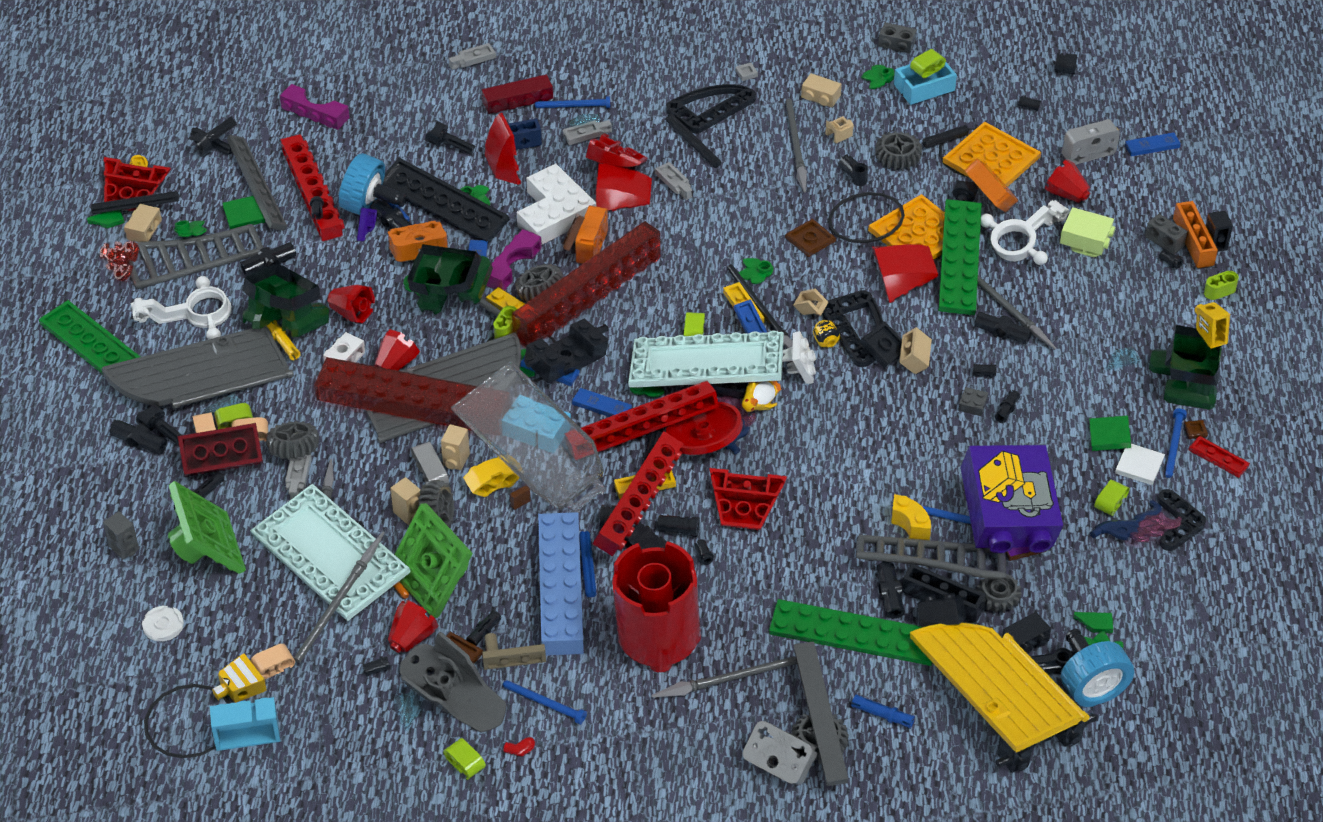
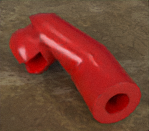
(520, 748)

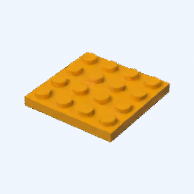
(999, 150)
(920, 226)

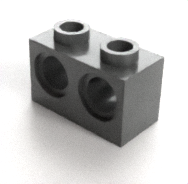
(897, 37)
(1166, 234)
(121, 535)

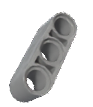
(429, 463)

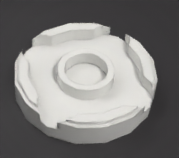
(163, 623)

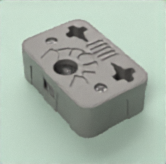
(1090, 142)
(783, 747)

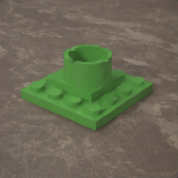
(203, 530)
(434, 558)

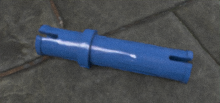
(883, 711)

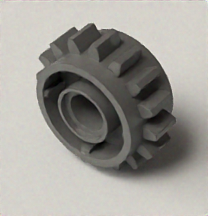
(1000, 594)

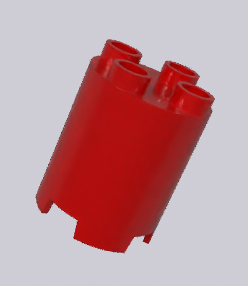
(656, 605)

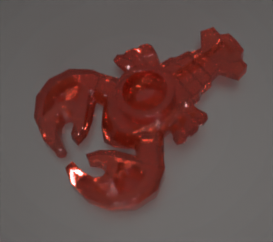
(120, 257)

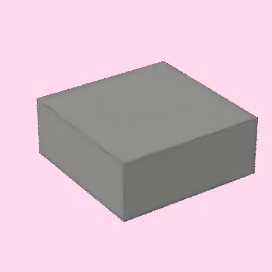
(746, 71)

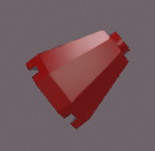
(1068, 183)
(351, 300)
(395, 351)
(410, 626)

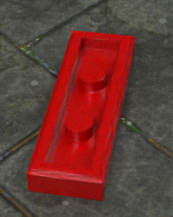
(1219, 456)

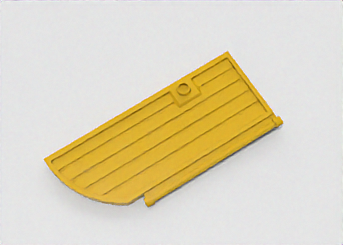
(1000, 682)

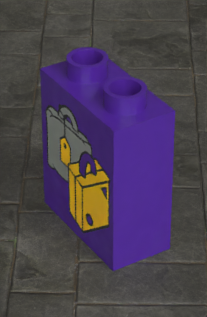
(1011, 497)

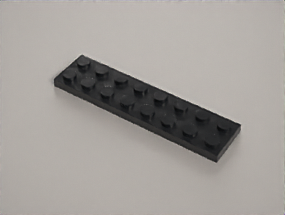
(445, 201)

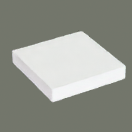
(1140, 464)

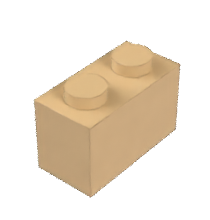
(821, 90)
(142, 223)
(915, 350)
(455, 447)
(405, 499)

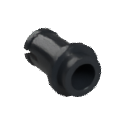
(1029, 103)
(317, 207)
(1170, 258)
(984, 370)
(705, 555)
(376, 666)

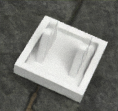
(802, 358)

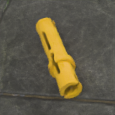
(283, 340)

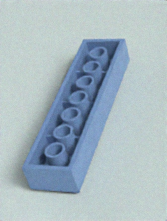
(560, 583)

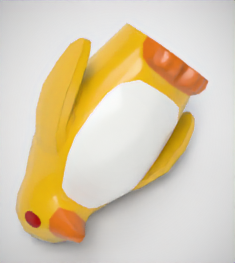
(759, 395)

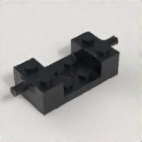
(582, 346)
(1021, 759)

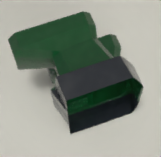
(448, 271)
(283, 295)
(1192, 367)

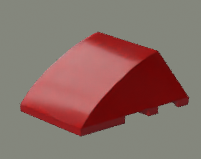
(501, 151)
(611, 153)
(130, 180)
(621, 188)
(904, 267)
(745, 499)

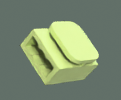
(1087, 232)

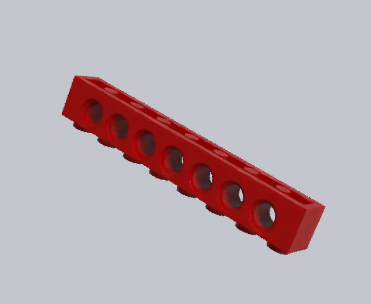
(311, 185)
(652, 416)
(638, 493)

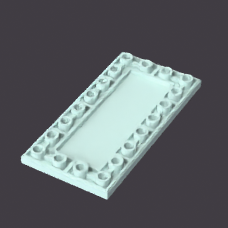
(707, 358)
(323, 548)

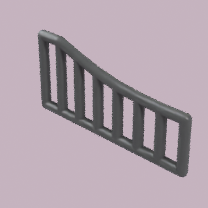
(190, 269)
(920, 560)

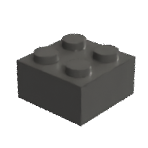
(973, 401)

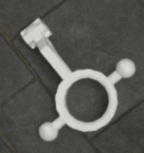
(1047, 215)
(151, 308)

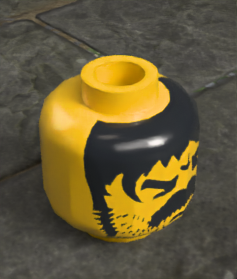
(826, 333)

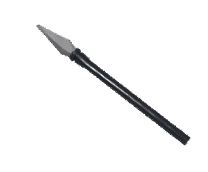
(772, 322)

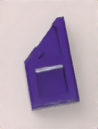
(366, 222)

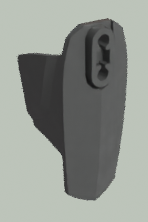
(454, 685)

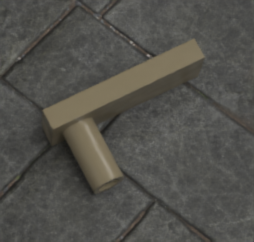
(510, 657)

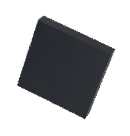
(883, 344)

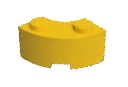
(489, 477)
(911, 517)

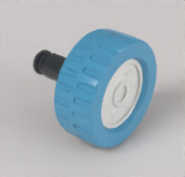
(365, 183)
(1095, 671)

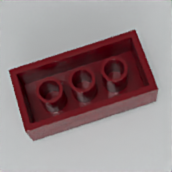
(220, 449)

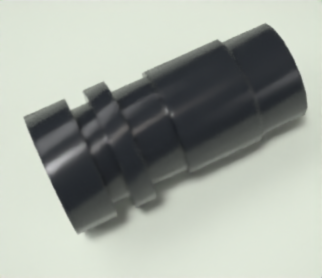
(677, 524)

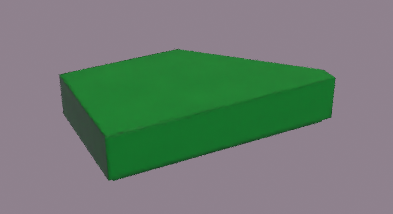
(107, 219)
(1095, 621)

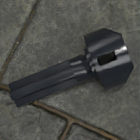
(439, 135)
(204, 141)
(965, 190)
(153, 418)

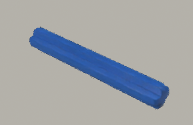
(587, 563)

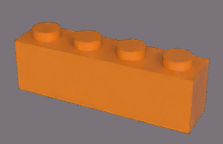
(1198, 238)

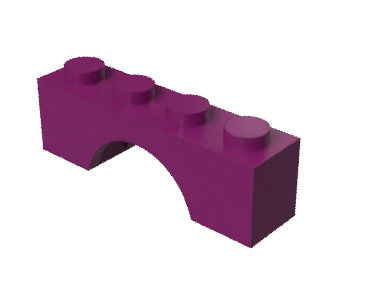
(330, 114)
(523, 246)

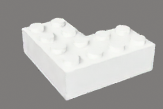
(556, 203)

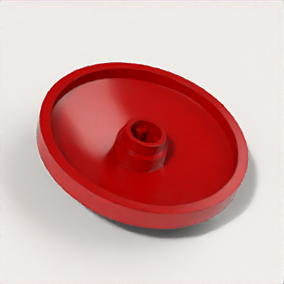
(708, 430)

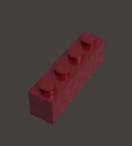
(517, 94)

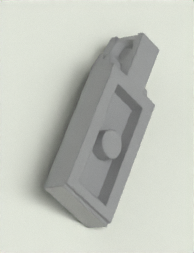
(472, 56)
(586, 131)
(674, 180)
(297, 475)

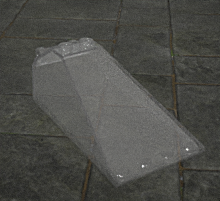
(533, 438)

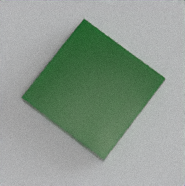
(243, 212)
(1110, 433)

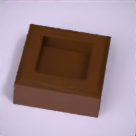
(1195, 429)
(520, 497)

